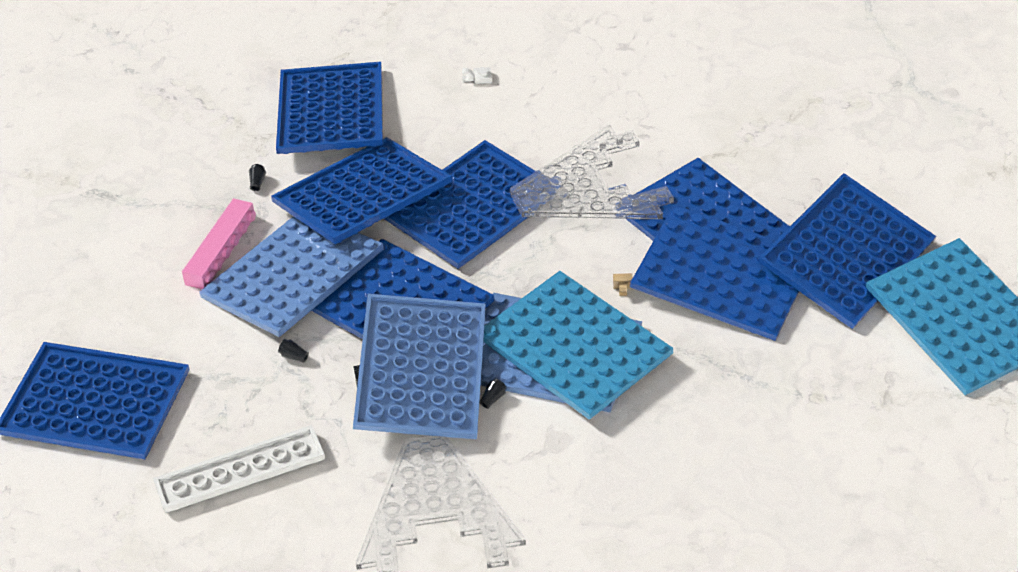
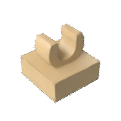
(622, 282)

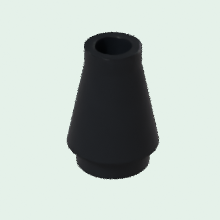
(256, 176)
(291, 350)
(493, 392)

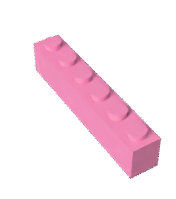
(218, 244)

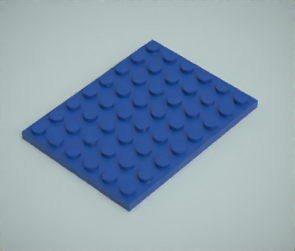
(330, 108)
(361, 190)
(711, 194)
(469, 211)
(842, 246)
(715, 273)
(394, 274)
(93, 400)

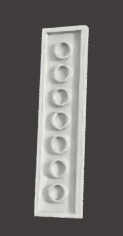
(238, 469)

